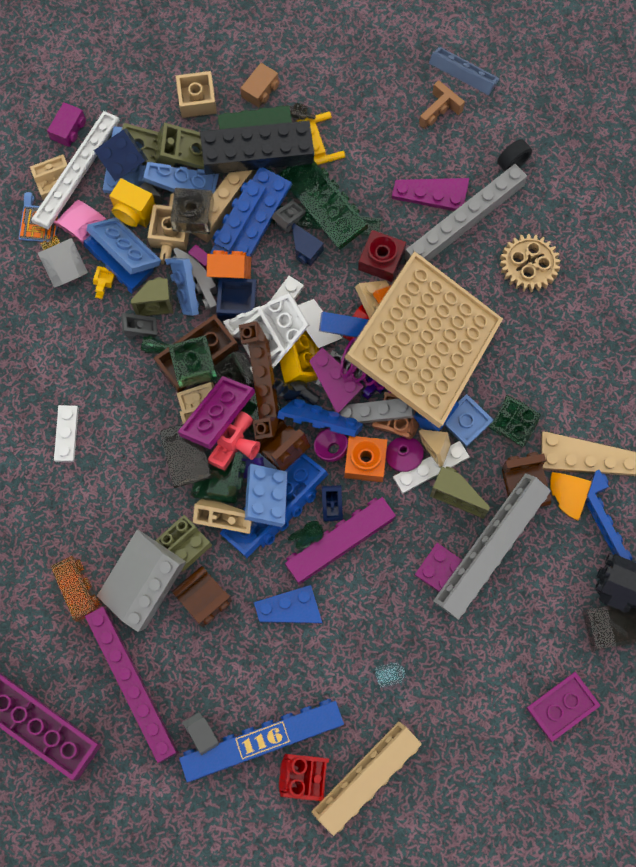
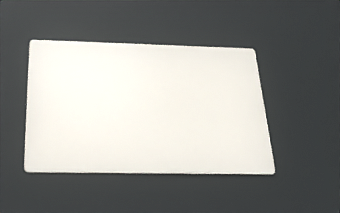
(312, 313)

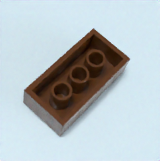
(220, 344)

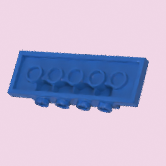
(251, 213)
(302, 480)

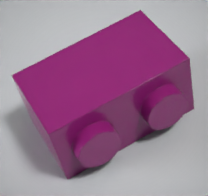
(66, 124)

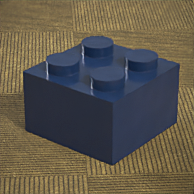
(120, 154)
(235, 297)

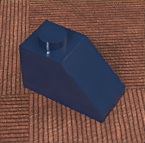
(306, 245)

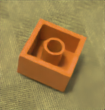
(228, 266)

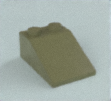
(457, 492)

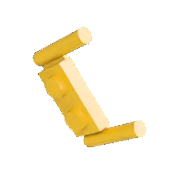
(319, 151)

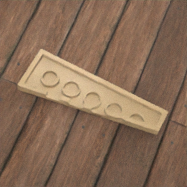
(582, 456)

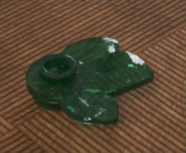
(311, 533)

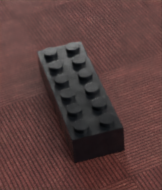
(257, 147)

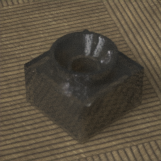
(192, 210)

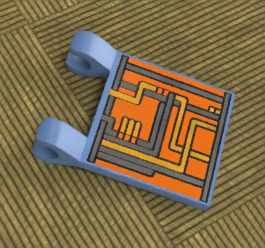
(29, 230)

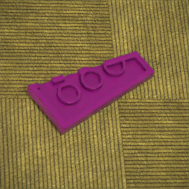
(437, 193)

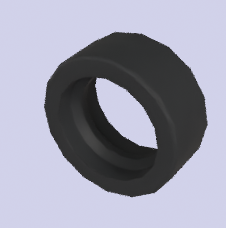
(515, 153)

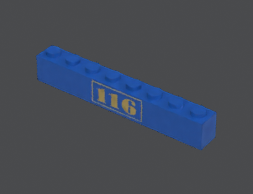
(263, 740)

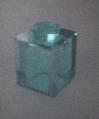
(389, 675)

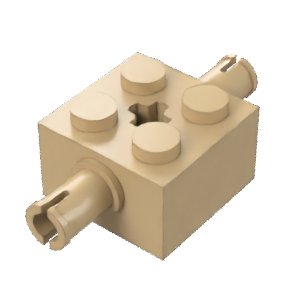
(161, 232)

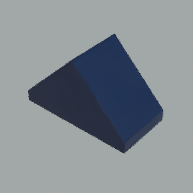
(332, 503)

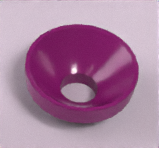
(325, 440)

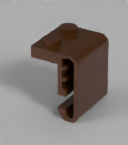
(284, 447)
(516, 467)
(202, 596)

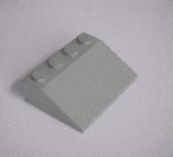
(140, 581)

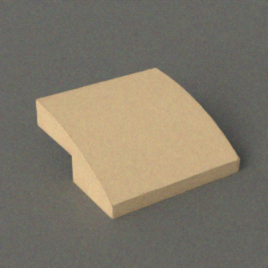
(48, 173)
(191, 399)

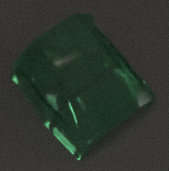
(514, 419)

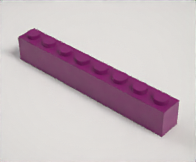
(132, 685)

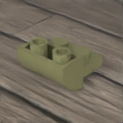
(185, 541)

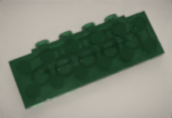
(325, 203)

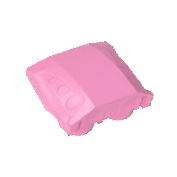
(77, 218)

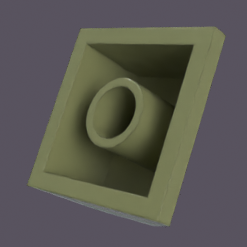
(153, 298)

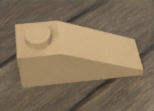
(220, 516)

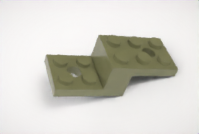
(169, 145)

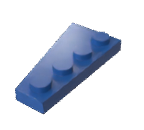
(320, 418)

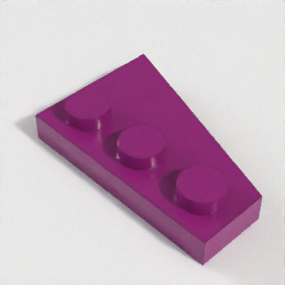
(338, 389)

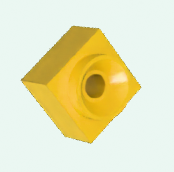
(131, 204)

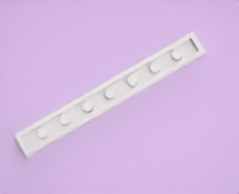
(74, 171)

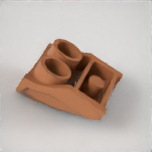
(403, 427)

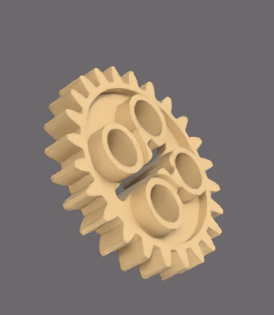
(539, 275)

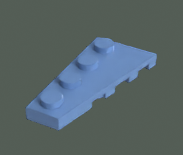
(171, 177)

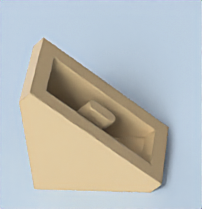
(436, 444)

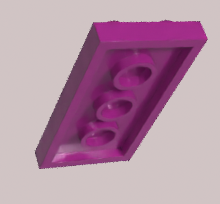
(216, 412)

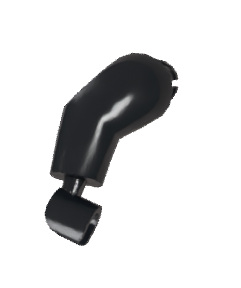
(295, 389)

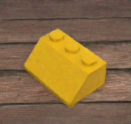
(296, 363)

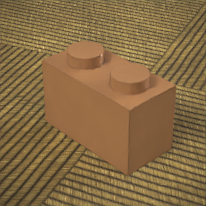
(259, 85)

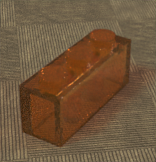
(75, 588)

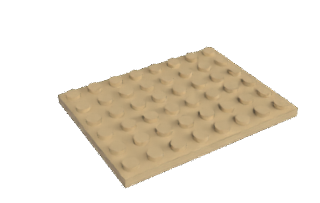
(424, 339)

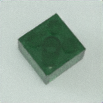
(192, 361)

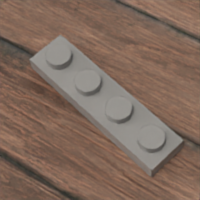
(378, 411)

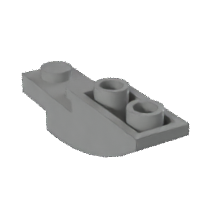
(203, 283)

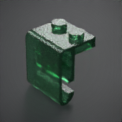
(223, 484)

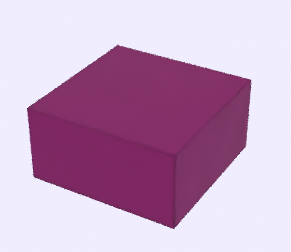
(199, 255)

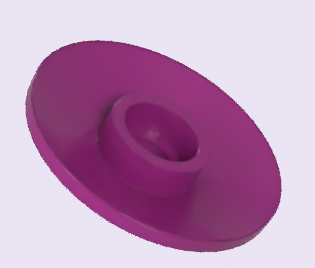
(404, 461)

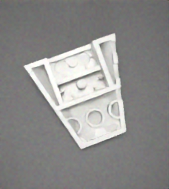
(280, 322)

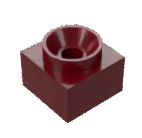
(384, 245)

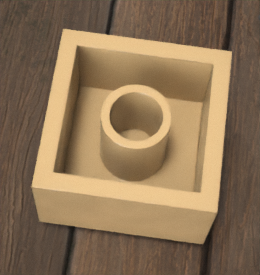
(196, 94)

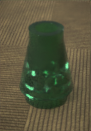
(152, 345)

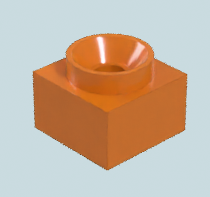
(370, 447)

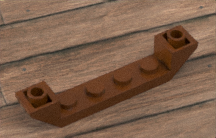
(263, 376)

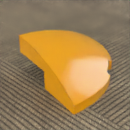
(570, 493)

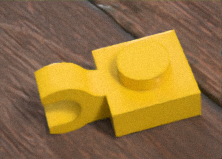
(102, 278)

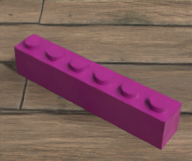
(340, 540)

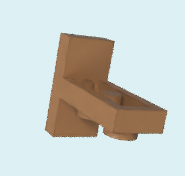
(446, 100)

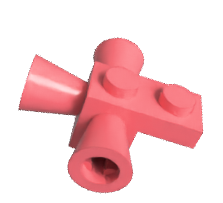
(234, 441)

